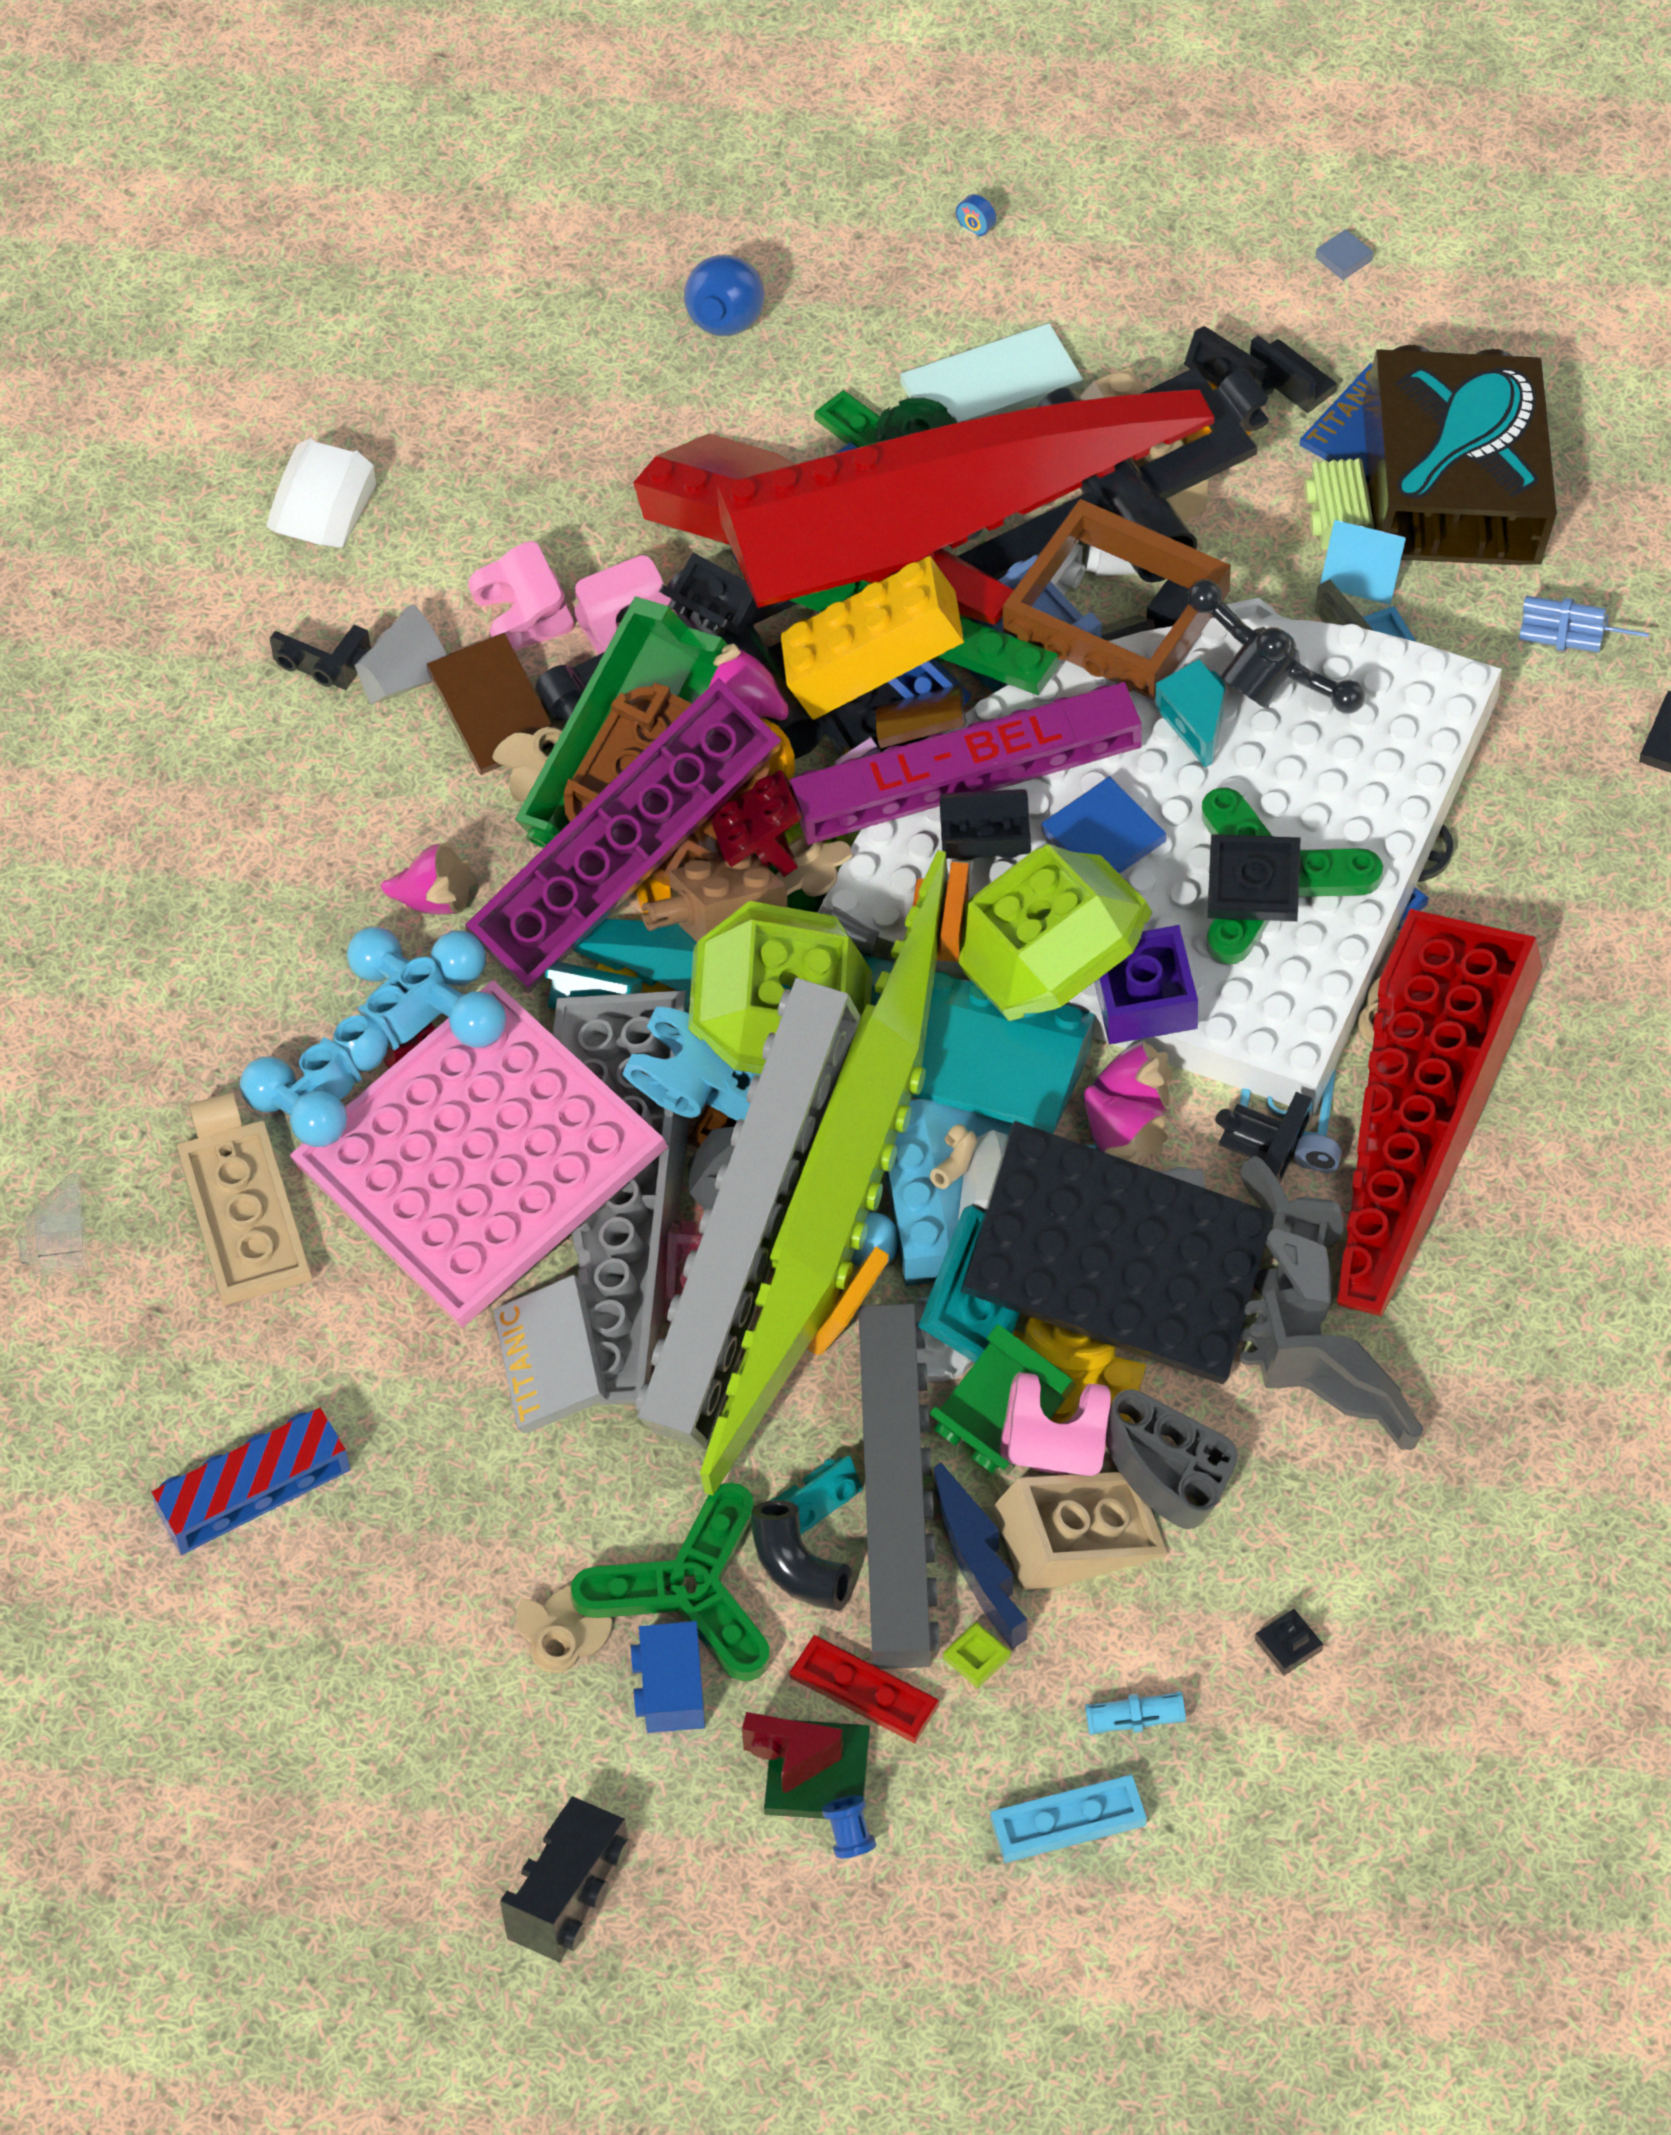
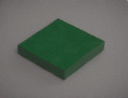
(839, 1780)

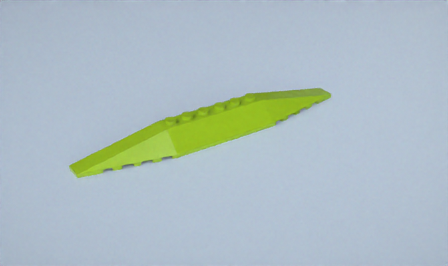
(838, 1178)

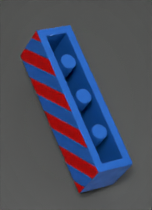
(250, 1480)

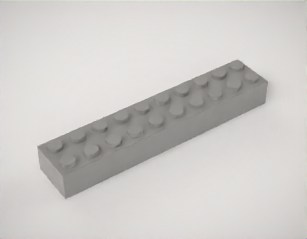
(747, 1215)

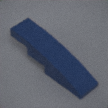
(974, 1545)

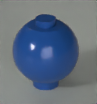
(724, 295)

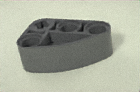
(1166, 1472)

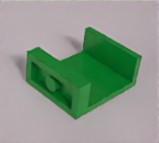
(980, 1401)

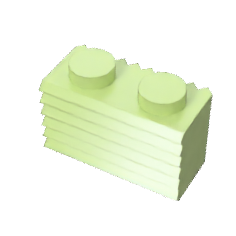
(1337, 494)

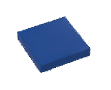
(1105, 824)

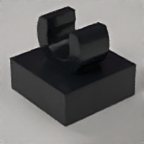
(1289, 1641)

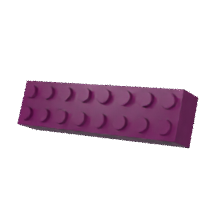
(623, 835)

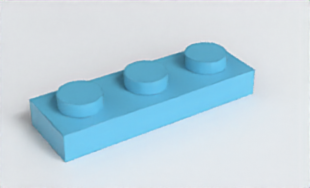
(1068, 1818)

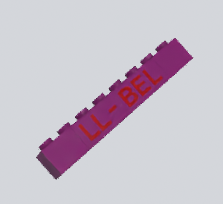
(967, 760)

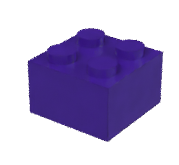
(1149, 990)

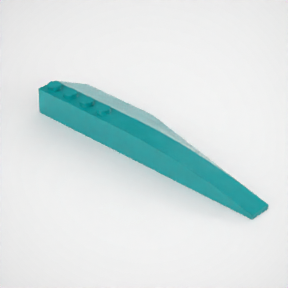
(971, 1051)

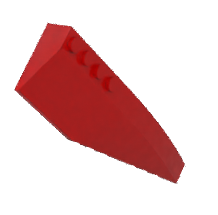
(933, 488)

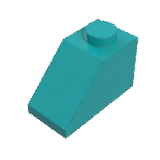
(1193, 707)

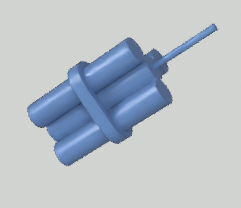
(1566, 624)

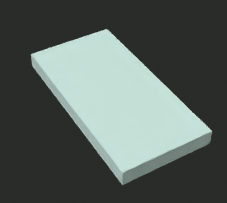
(996, 376)

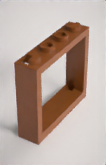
(1137, 546)

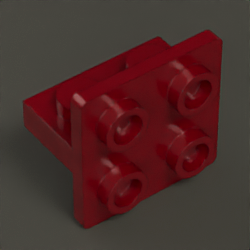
(759, 823)

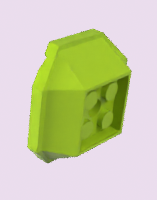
(1049, 930)
(742, 971)

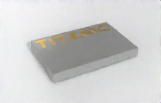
(549, 1354)

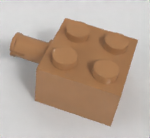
(711, 892)

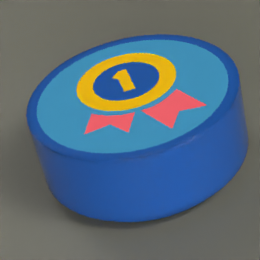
(976, 214)

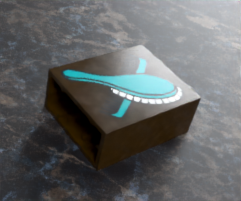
(1460, 455)

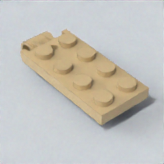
(241, 1203)

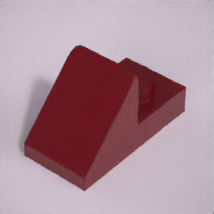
(803, 1745)

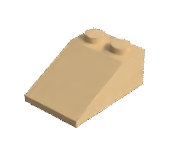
(1075, 1528)

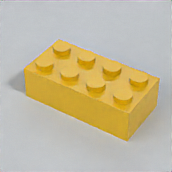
(871, 637)

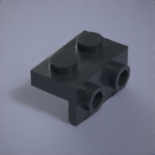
(714, 594)
(985, 824)

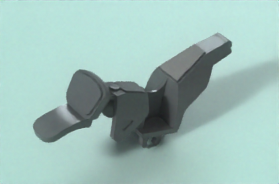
(1295, 1304)

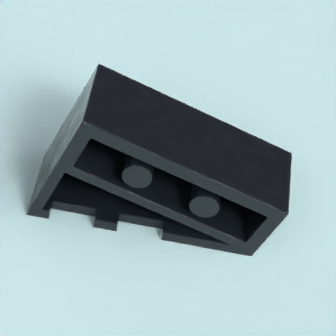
(565, 1879)

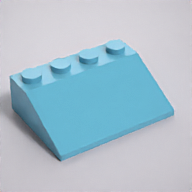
(918, 1208)

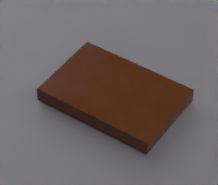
(487, 697)

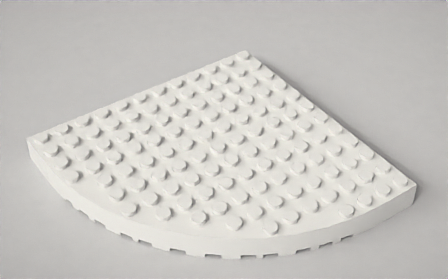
(1307, 773)

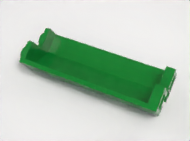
(645, 650)

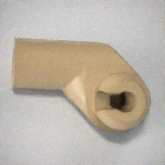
(958, 1162)

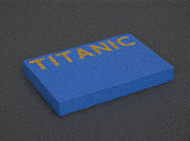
(1341, 427)

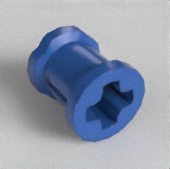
(849, 1826)

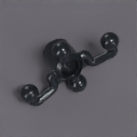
(1268, 657)

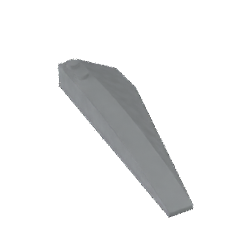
(627, 1238)

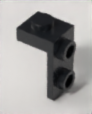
(324, 668)

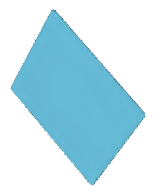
(1363, 561)

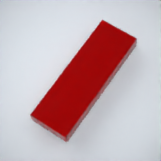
(864, 1689)

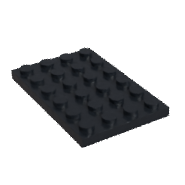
(1117, 1252)

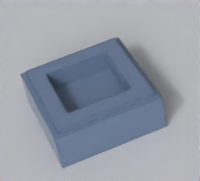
(1344, 254)

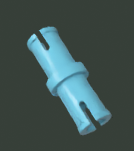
(1135, 1713)

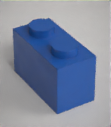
(670, 1677)

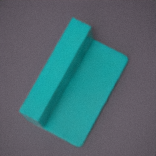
(581, 981)

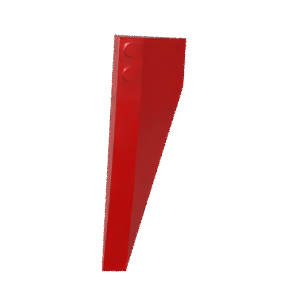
(682, 494)
(1435, 1053)

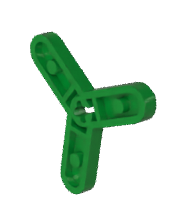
(1320, 874)
(705, 1556)

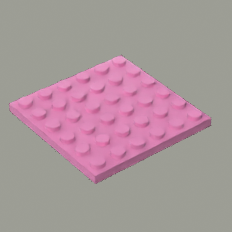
(480, 1158)

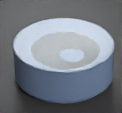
(1318, 1153)

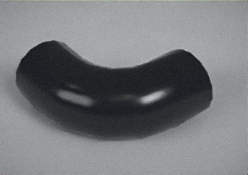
(790, 1563)

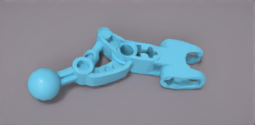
(700, 1078)

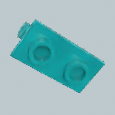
(823, 1491)

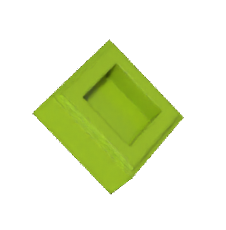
(977, 1655)

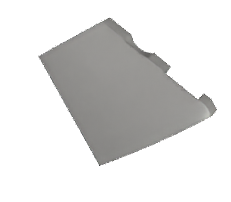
(400, 657)

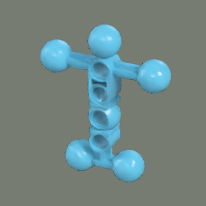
(391, 1016)

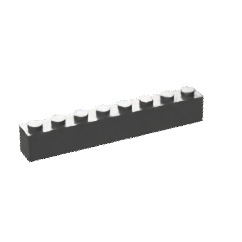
(895, 1487)

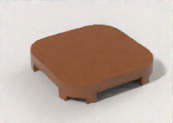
(628, 730)

